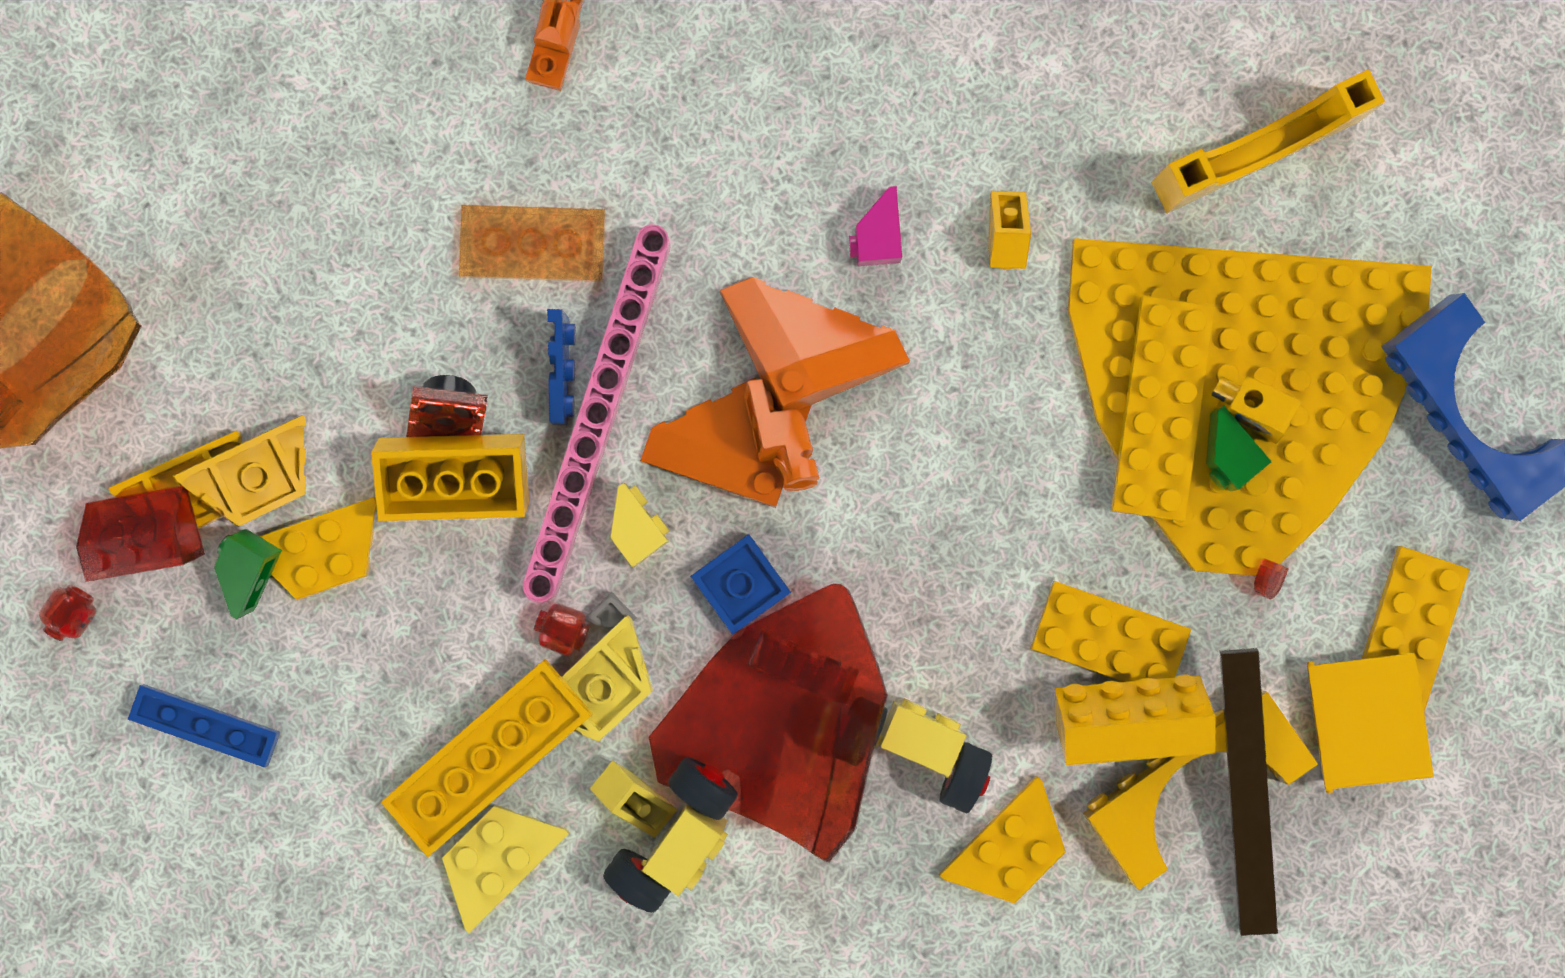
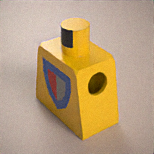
(1273, 407)

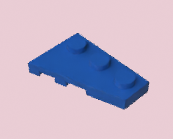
(560, 403)

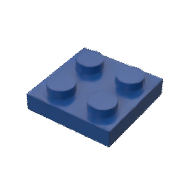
(740, 584)

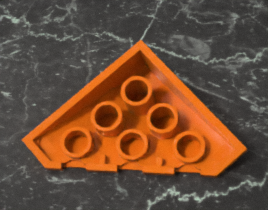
(806, 348)
(717, 449)

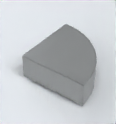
(609, 612)

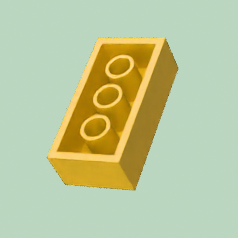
(450, 477)
(1134, 720)

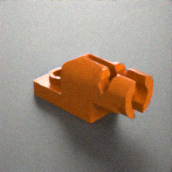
(554, 42)
(781, 438)

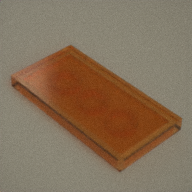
(532, 243)

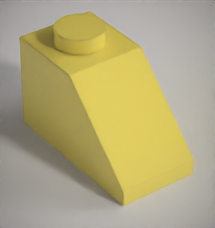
(632, 799)

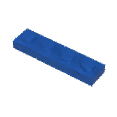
(204, 725)

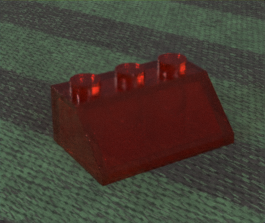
(138, 533)

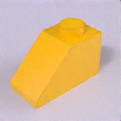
(1009, 230)

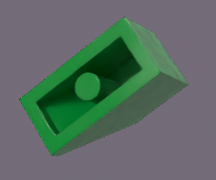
(1232, 452)
(244, 570)

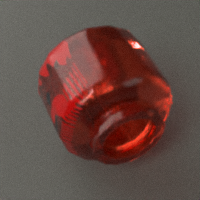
(67, 612)
(562, 629)

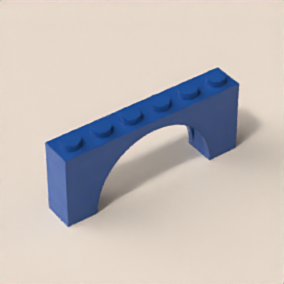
(1427, 360)

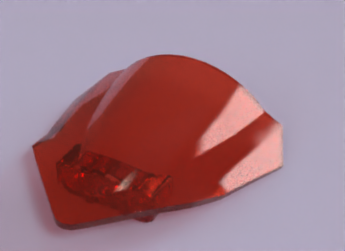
(786, 719)

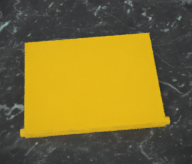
(1370, 721)

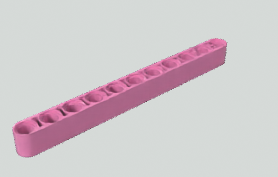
(596, 395)

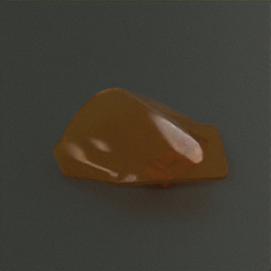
(59, 326)

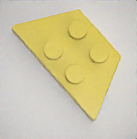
(610, 679)
(496, 859)

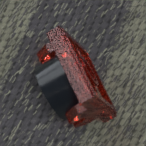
(446, 408)

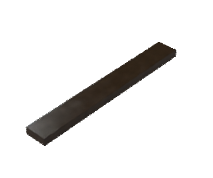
(1248, 791)

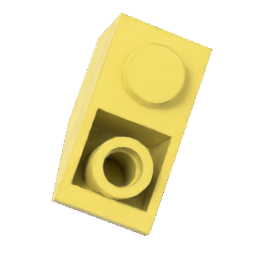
(633, 528)

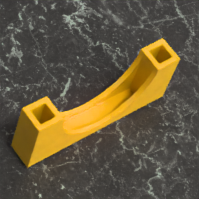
(1321, 118)
(1128, 814)

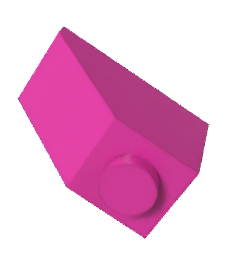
(878, 233)

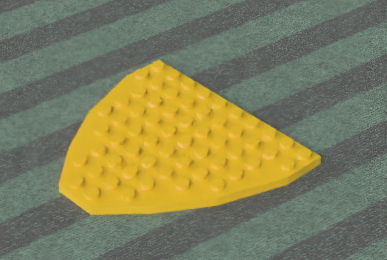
(1278, 318)

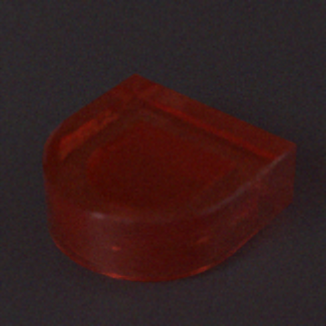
(1269, 579)

